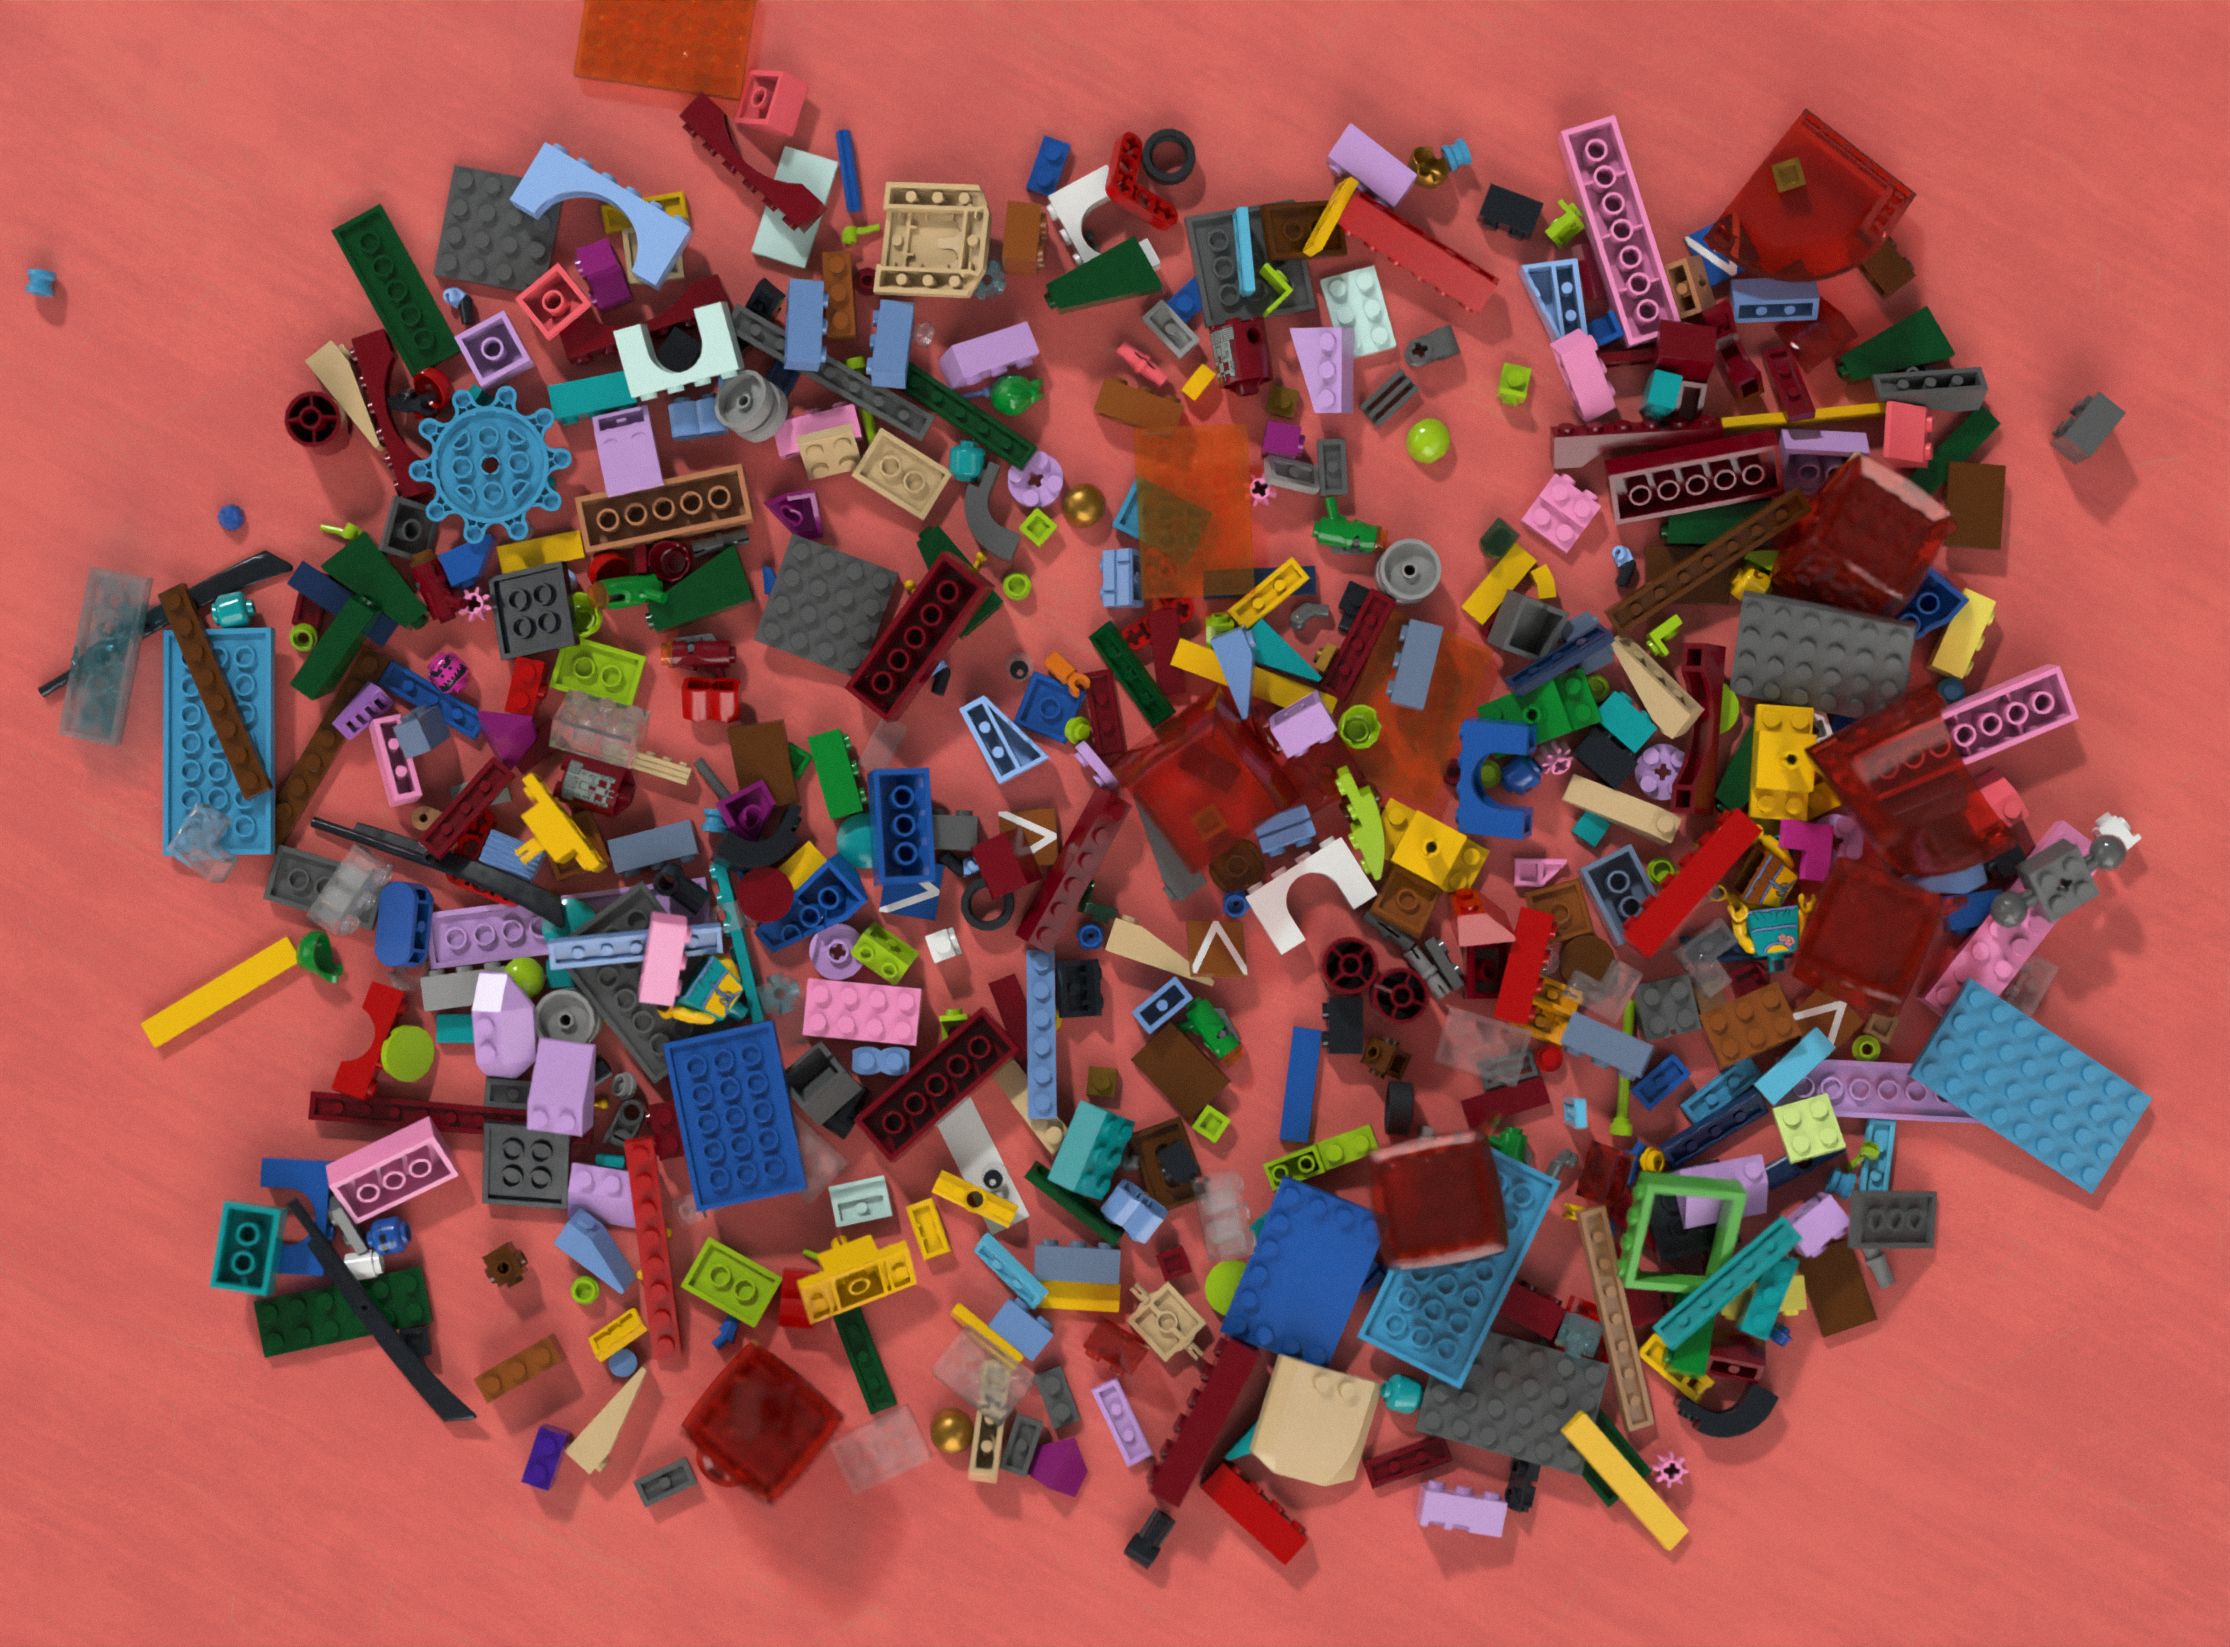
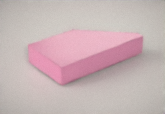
(1535, 871)

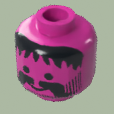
(448, 673)

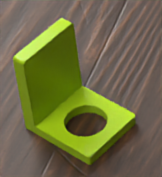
(1278, 282)
(953, 1017)

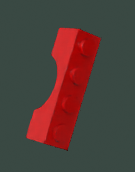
(359, 1076)

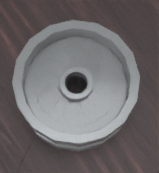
(751, 406)
(1419, 560)
(552, 1012)

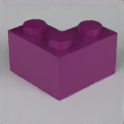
(602, 268)

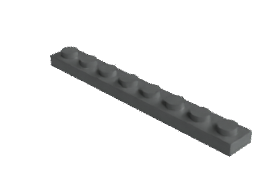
(836, 377)

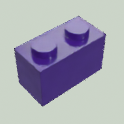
(546, 1457)

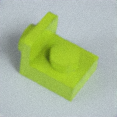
(1567, 226)
(1513, 384)
(1217, 624)
(1666, 631)

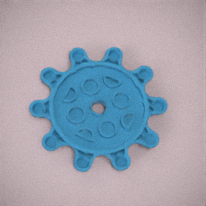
(482, 434)

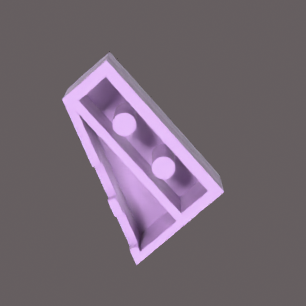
(988, 356)
(1327, 366)
(1461, 1508)

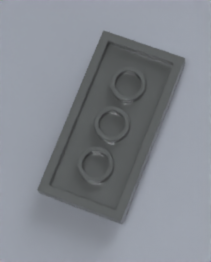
(301, 877)
(1892, 1219)

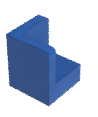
(1605, 330)

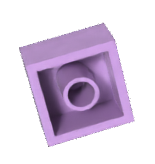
(494, 351)
(1303, 724)
(1817, 1223)

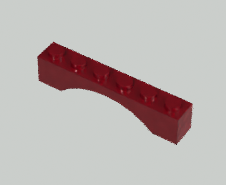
(792, 199)
(589, 339)
(377, 361)
(1578, 444)
(1704, 676)

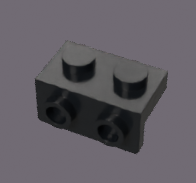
(1079, 988)

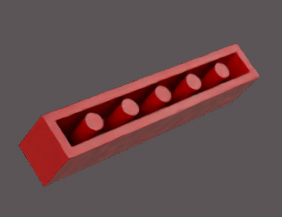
(1417, 251)
(1690, 883)

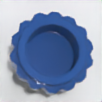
(231, 517)

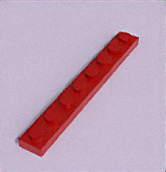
(653, 1247)

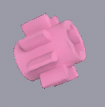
(1257, 497)
(478, 612)
(1554, 757)
(1664, 1462)

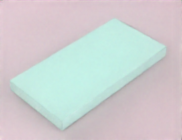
(774, 237)

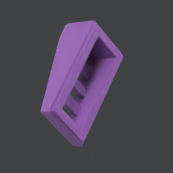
(369, 703)

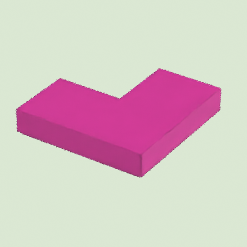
(1813, 841)

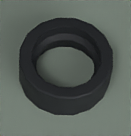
(1168, 135)
(968, 914)
(1398, 1108)

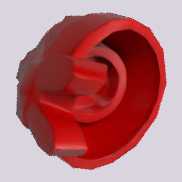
(437, 382)
(607, 566)

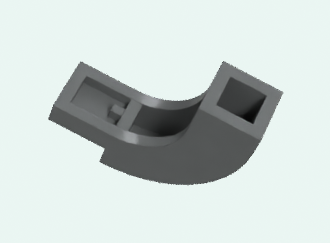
(990, 536)

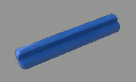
(848, 171)

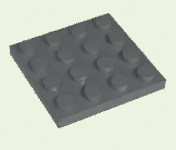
(491, 239)
(1216, 271)
(825, 605)

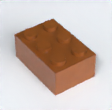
(1024, 239)
(1749, 1026)

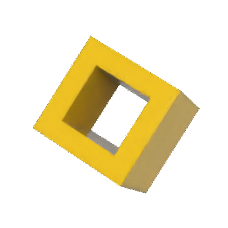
(1198, 382)
(1543, 583)

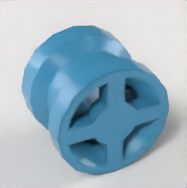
(1456, 154)
(40, 282)
(714, 821)
(1840, 1182)

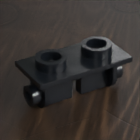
(1518, 1493)

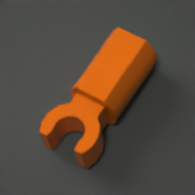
(1066, 673)

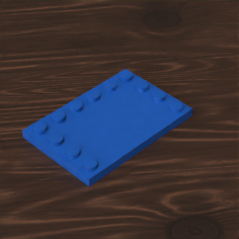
(735, 1116)
(1303, 1273)

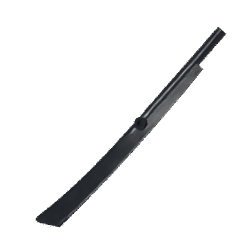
(243, 574)
(524, 893)
(418, 1374)

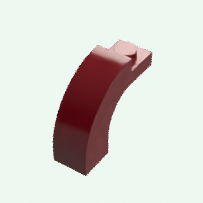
(1731, 359)

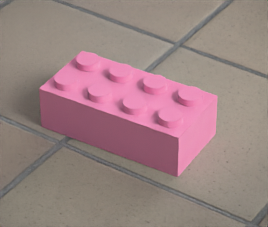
(862, 1011)
(392, 1170)

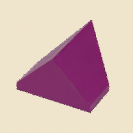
(798, 513)
(508, 735)
(747, 810)
(1059, 1466)

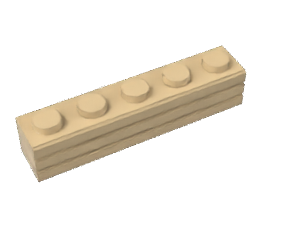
(663, 768)

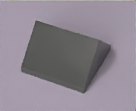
(407, 529)

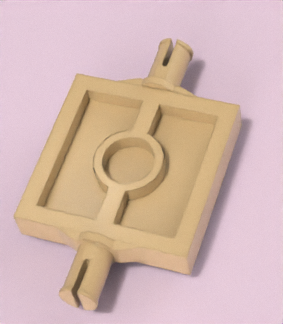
(1166, 1321)

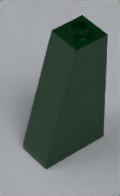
(1106, 279)
(1906, 344)
(1705, 525)
(934, 542)
(373, 573)
(703, 594)
(337, 647)
(1734, 783)

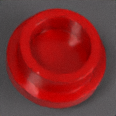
(1548, 1058)

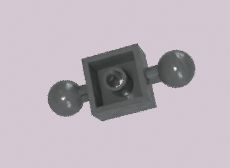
(2057, 880)

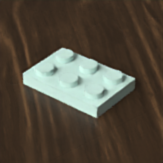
(1358, 303)

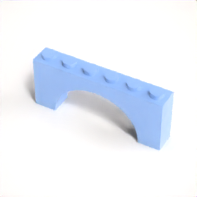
(560, 177)

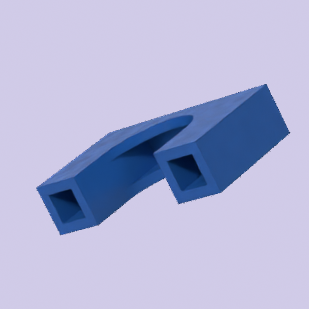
(1476, 809)
(311, 1179)

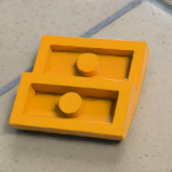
(1551, 1013)

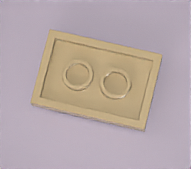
(901, 474)

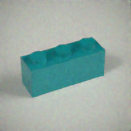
(590, 397)
(1766, 1298)

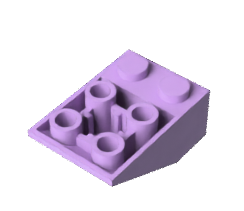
(628, 450)

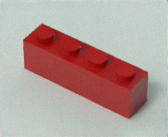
(1523, 967)
(1254, 1512)

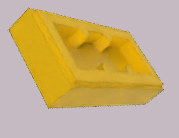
(928, 1228)
(617, 1334)

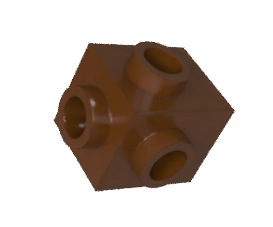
(1385, 1058)
(495, 1262)

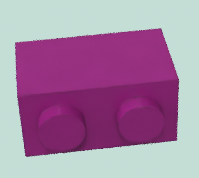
(1282, 440)

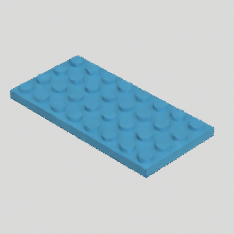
(192, 754)
(2029, 1085)
(1445, 1311)

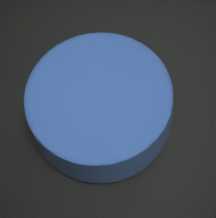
(623, 1362)

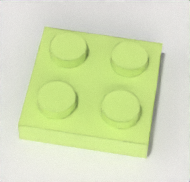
(1808, 1128)

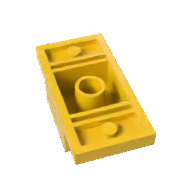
(1779, 765)
(555, 830)
(1430, 848)
(855, 1276)

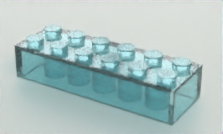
(105, 656)

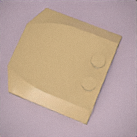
(933, 240)
(1314, 1422)

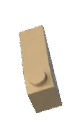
(341, 379)
(1661, 695)
(1623, 810)
(1142, 946)
(1015, 1086)
(601, 1435)
(985, 1450)

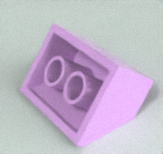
(1372, 166)
(1814, 455)
(601, 1193)
(1703, 1210)

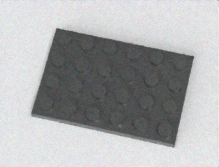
(1820, 656)
(615, 986)
(1517, 1402)

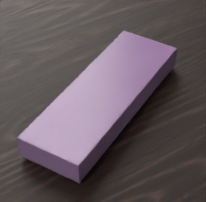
(1122, 1421)

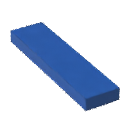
(421, 692)
(1300, 1084)

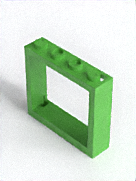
(1637, 1217)

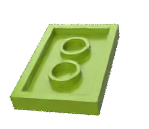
(599, 671)
(731, 1282)

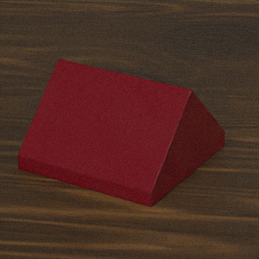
(1685, 349)
(1006, 862)
(1483, 970)

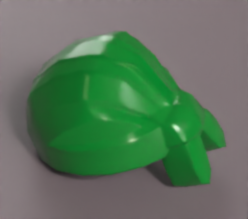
(1014, 393)
(315, 955)

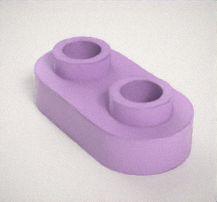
(1103, 775)

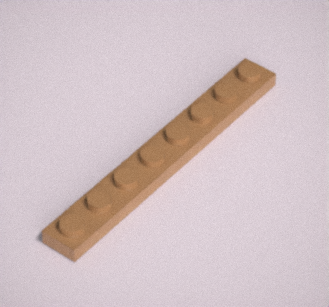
(1615, 1317)

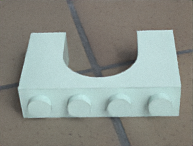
(718, 356)

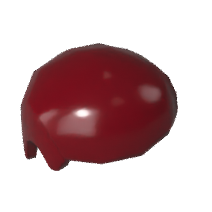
(670, 560)

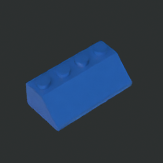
(901, 826)

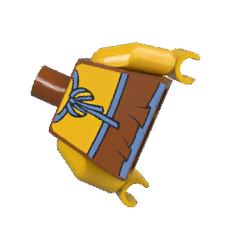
(1764, 878)

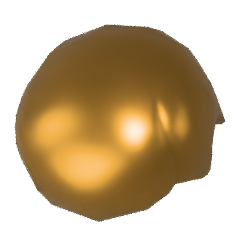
(1429, 170)
(1083, 505)
(951, 1431)

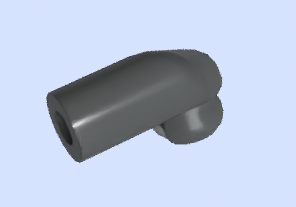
(1306, 612)
(1564, 1158)
(1129, 1162)

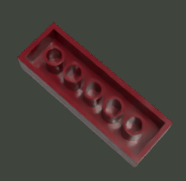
(1694, 477)
(919, 636)
(938, 1085)
(1202, 1421)

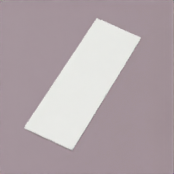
(972, 1151)

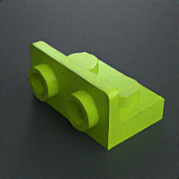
(884, 953)

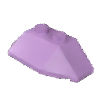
(503, 1027)

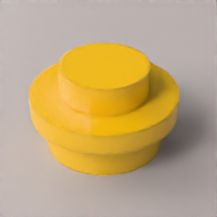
(1652, 1160)

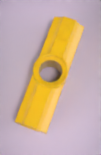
(957, 1191)

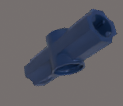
(1781, 1171)

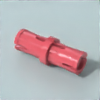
(1142, 364)

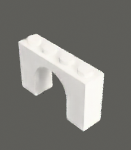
(1072, 206)
(1332, 861)

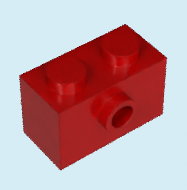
(527, 687)

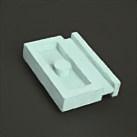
(860, 1201)

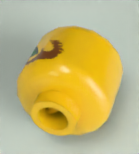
(1749, 579)

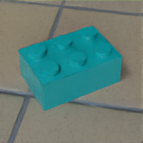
(1091, 1150)
(249, 1247)

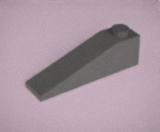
(1936, 389)
(1172, 870)

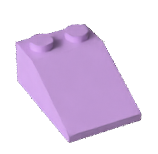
(562, 1087)

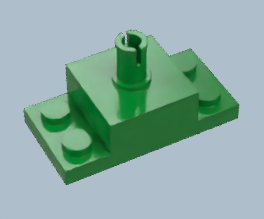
(1557, 707)

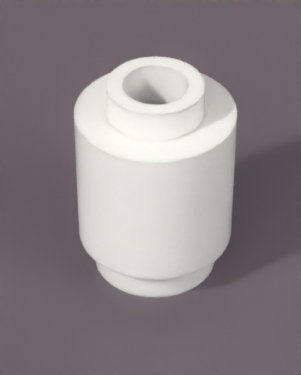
(365, 1265)

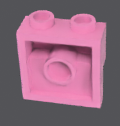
(1561, 512)

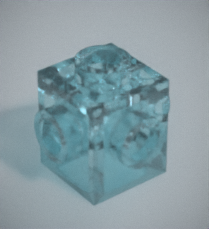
(997, 282)
(769, 997)
(1579, 1335)

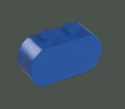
(404, 924)

